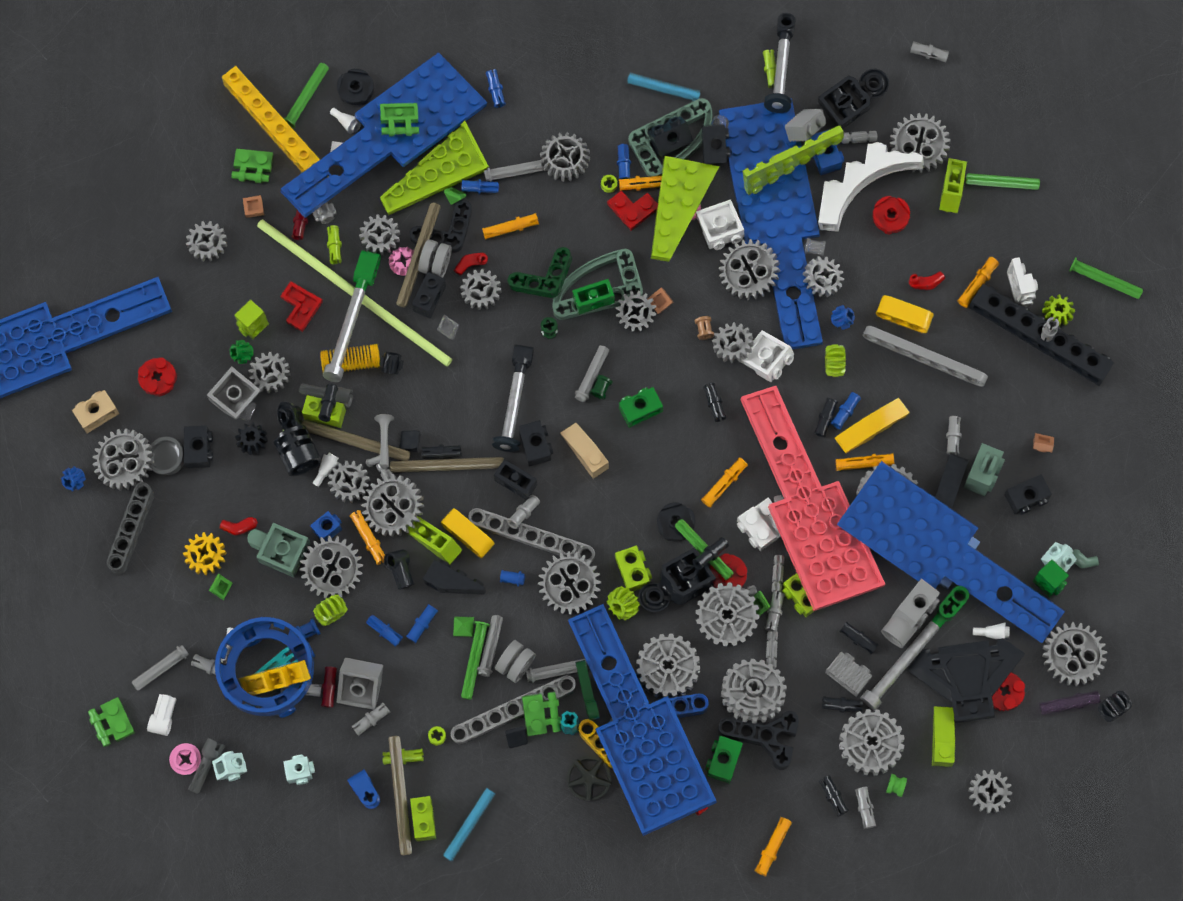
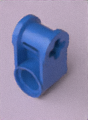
(363, 787)

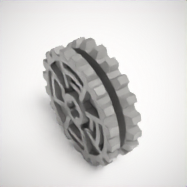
(724, 599)
(667, 651)
(753, 691)
(871, 726)

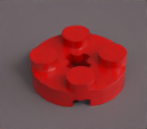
(891, 204)
(160, 366)
(738, 568)
(1017, 692)

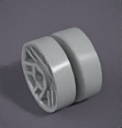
(434, 258)
(515, 661)

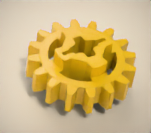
(207, 544)

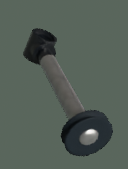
(778, 101)
(521, 359)

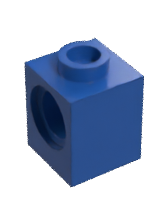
(317, 526)

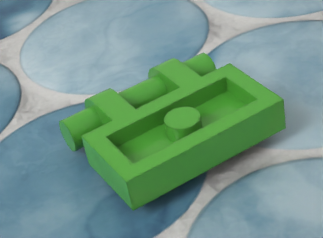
(399, 113)
(252, 160)
(534, 713)
(117, 719)

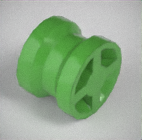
(896, 785)

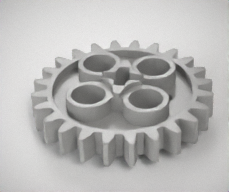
(936, 146)
(764, 261)
(124, 475)
(405, 493)
(315, 559)
(584, 573)
(1059, 663)

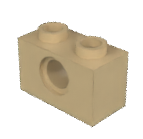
(93, 420)

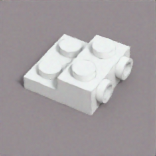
(720, 225)
(1022, 285)
(768, 356)
(759, 525)

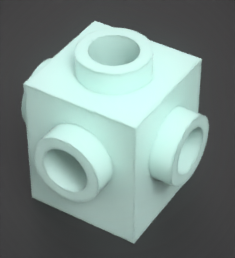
(1061, 555)
(229, 766)
(292, 767)

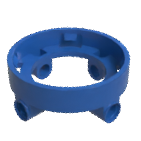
(247, 635)

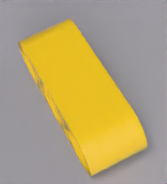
(904, 314)
(467, 533)
(592, 738)

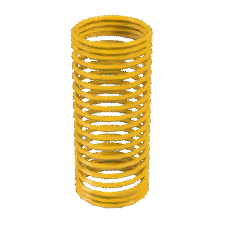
(375, 358)

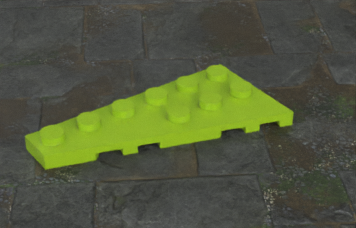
(787, 160)
(440, 169)
(679, 197)

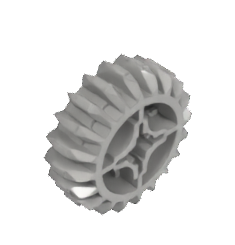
(576, 147)

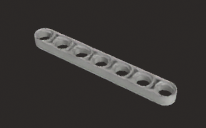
(925, 356)
(538, 543)
(503, 711)

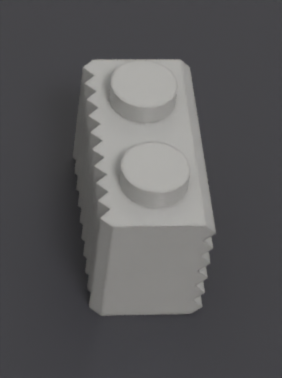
(805, 124)
(849, 673)

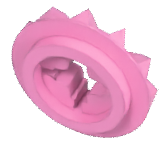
(397, 267)
(176, 760)

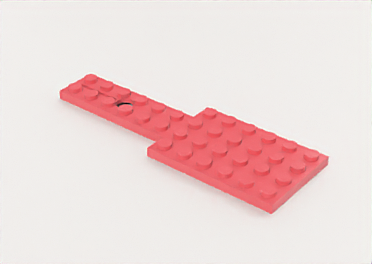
(825, 556)

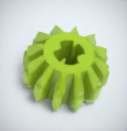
(1059, 304)
(835, 360)
(623, 603)
(330, 610)

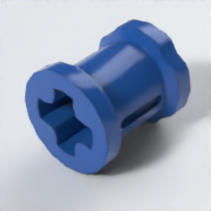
(308, 629)

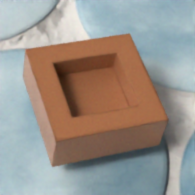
(253, 206)
(661, 300)
(1043, 443)

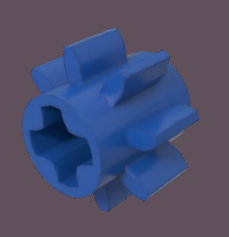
(842, 317)
(73, 478)

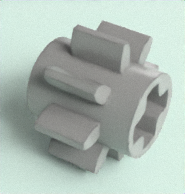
(325, 213)

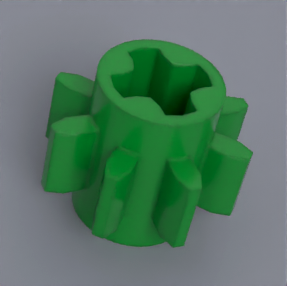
(241, 352)

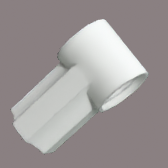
(161, 720)

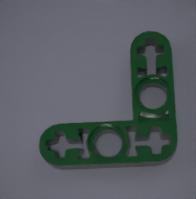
(550, 279)
(590, 703)

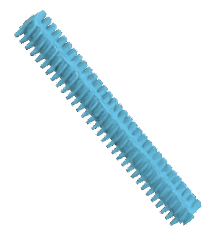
(663, 87)
(468, 824)

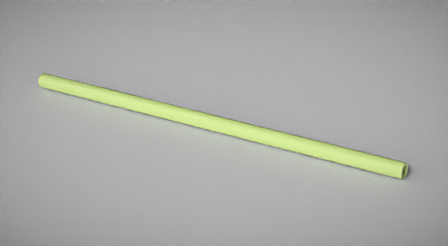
(348, 288)

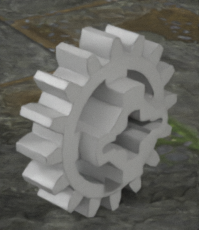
(209, 233)
(371, 235)
(823, 276)
(471, 292)
(643, 321)
(733, 343)
(275, 377)
(342, 485)
(981, 791)

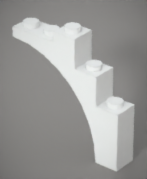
(857, 176)

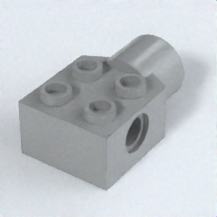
(908, 616)

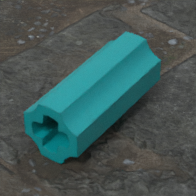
(573, 718)

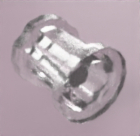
(815, 247)

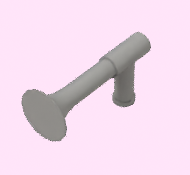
(383, 458)

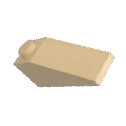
(585, 450)

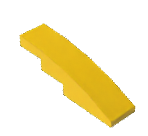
(872, 425)
(275, 678)

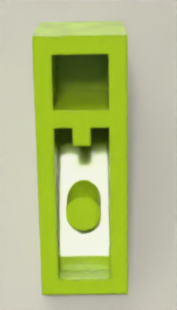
(953, 185)
(435, 540)
(943, 737)

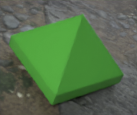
(454, 195)
(220, 586)
(762, 603)
(463, 626)

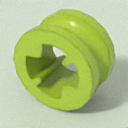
(614, 185)
(431, 733)

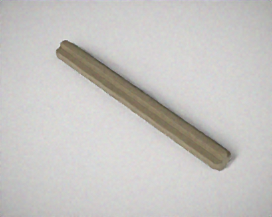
(412, 271)
(354, 440)
(445, 464)
(400, 795)

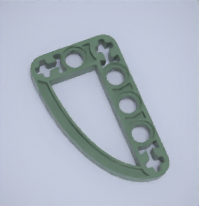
(644, 144)
(628, 284)

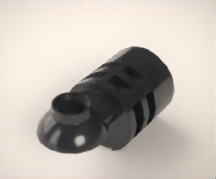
(295, 442)

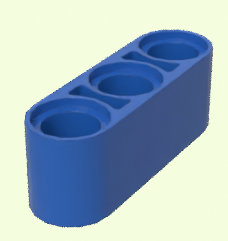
(688, 701)

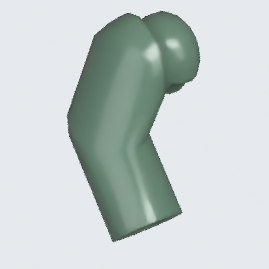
(1084, 562)

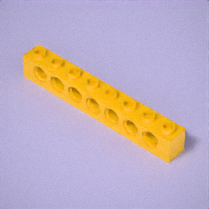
(269, 119)

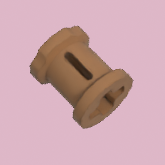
(704, 327)

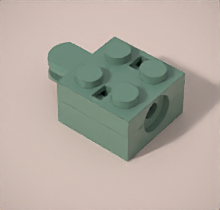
(983, 471)
(277, 548)

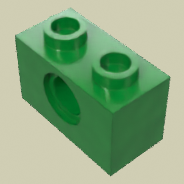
(593, 296)
(634, 415)
(1051, 579)
(724, 747)

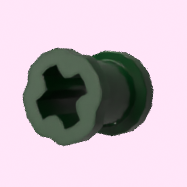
(553, 325)
(601, 387)

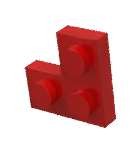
(631, 213)
(305, 305)

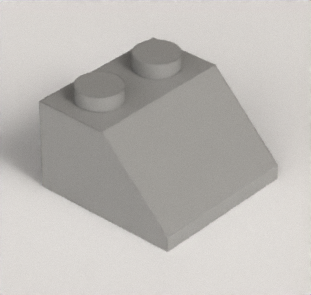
(233, 393)
(359, 683)

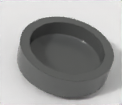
(167, 456)

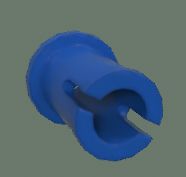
(512, 577)

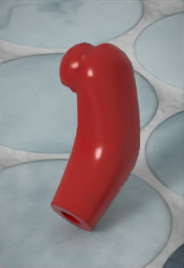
(469, 260)
(926, 283)
(239, 528)

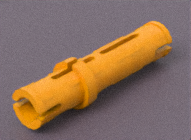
(624, 184)
(510, 226)
(982, 276)
(863, 462)
(724, 482)
(371, 543)
(771, 849)

